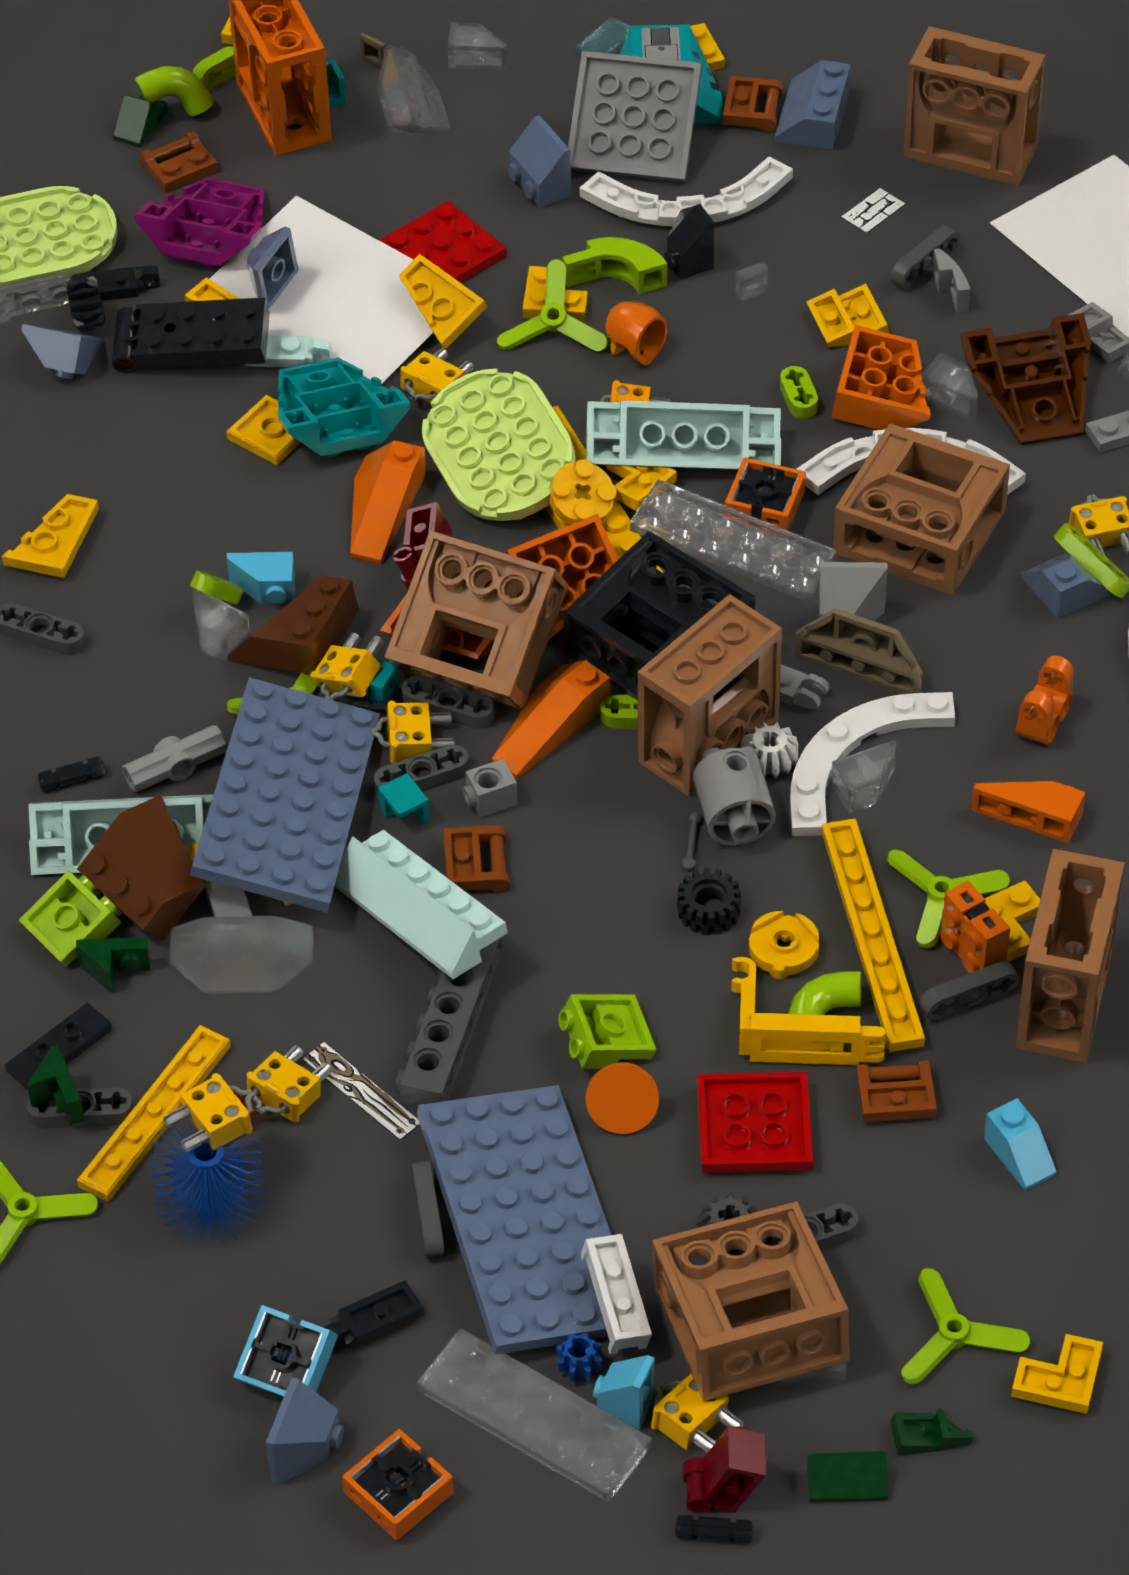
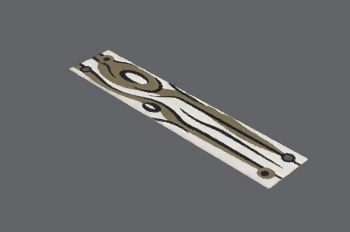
(363, 1091)

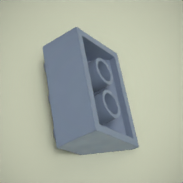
(815, 106)

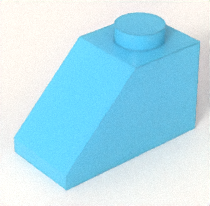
(264, 575)
(1019, 1144)
(627, 1390)

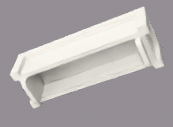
(617, 1292)

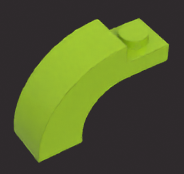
(617, 259)

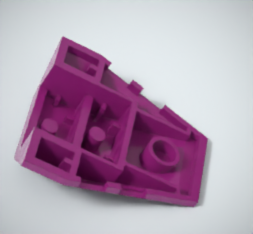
(204, 222)

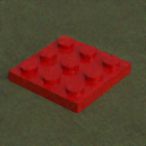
(448, 241)
(754, 1122)

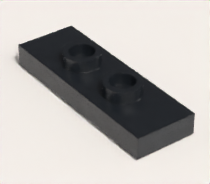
(71, 1035)

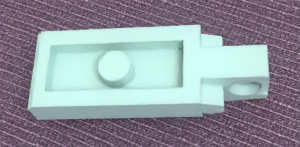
(295, 351)

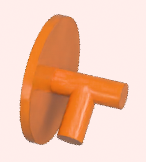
(622, 1098)

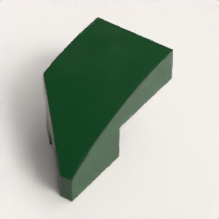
(927, 1432)

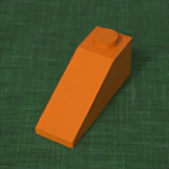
(1035, 806)

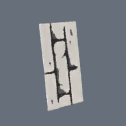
(873, 210)

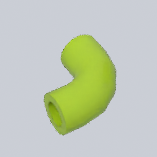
(177, 83)
(827, 993)

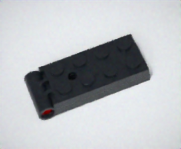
(191, 334)

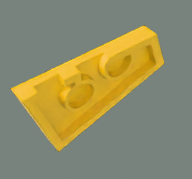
(441, 299)
(57, 540)

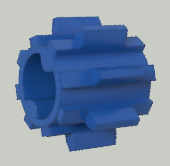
(579, 1357)

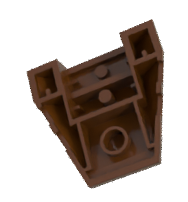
(1035, 377)

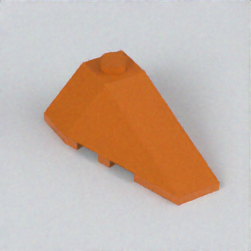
(381, 497)
(553, 714)

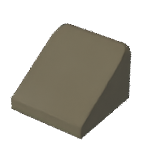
(372, 49)

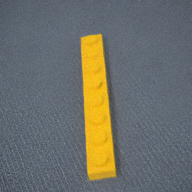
(872, 935)

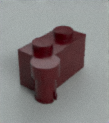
(417, 527)
(726, 1472)

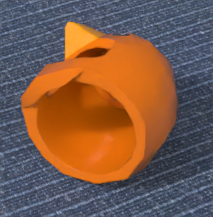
(638, 329)

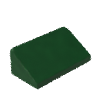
(847, 1476)

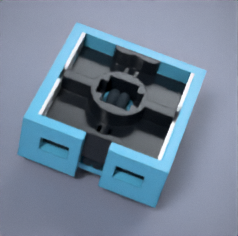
(283, 1351)

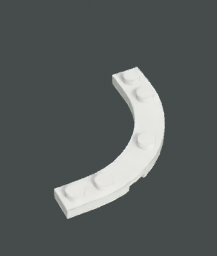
(647, 209)
(850, 454)
(844, 735)

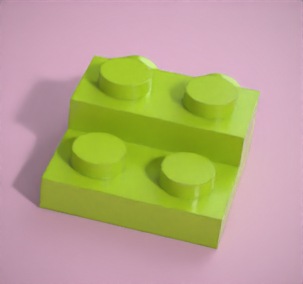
(68, 914)
(605, 1029)

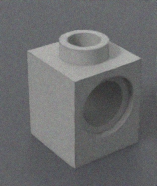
(490, 788)

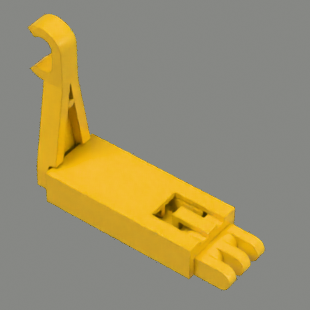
(801, 1036)

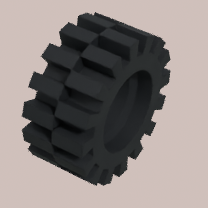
(709, 885)

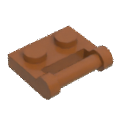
(742, 102)
(181, 168)
(464, 859)
(896, 1099)

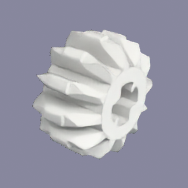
(773, 747)

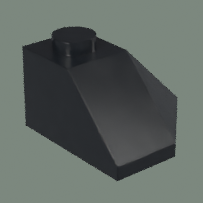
(691, 243)

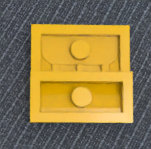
(839, 314)

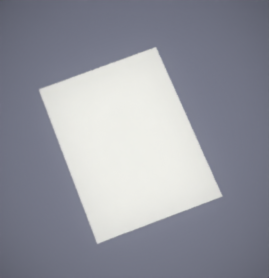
(1081, 235)
(342, 292)

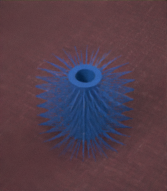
(208, 1183)

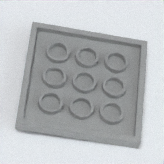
(634, 116)

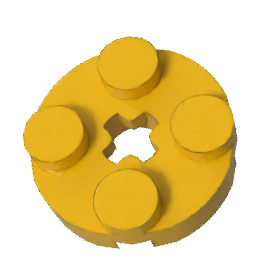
(586, 476)
(780, 960)

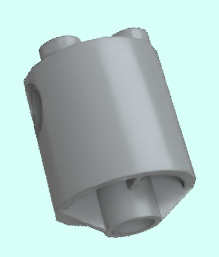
(734, 795)

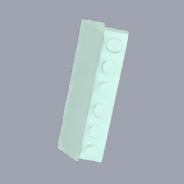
(681, 434)
(69, 830)
(417, 903)

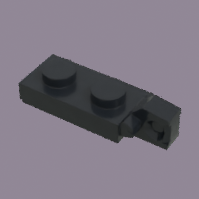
(124, 282)
(375, 1315)

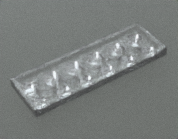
(732, 540)
(534, 1415)

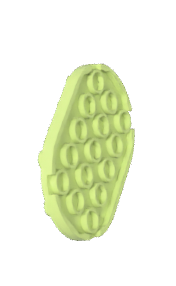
(53, 233)
(496, 443)

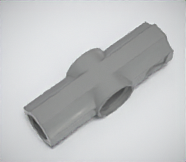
(174, 758)

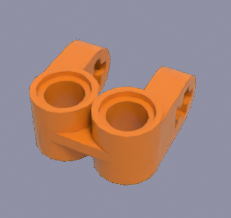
(1048, 701)

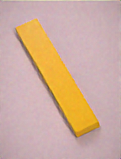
(145, 1122)

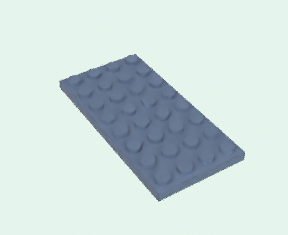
(286, 795)
(519, 1212)

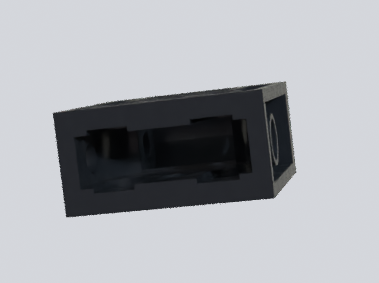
(643, 604)

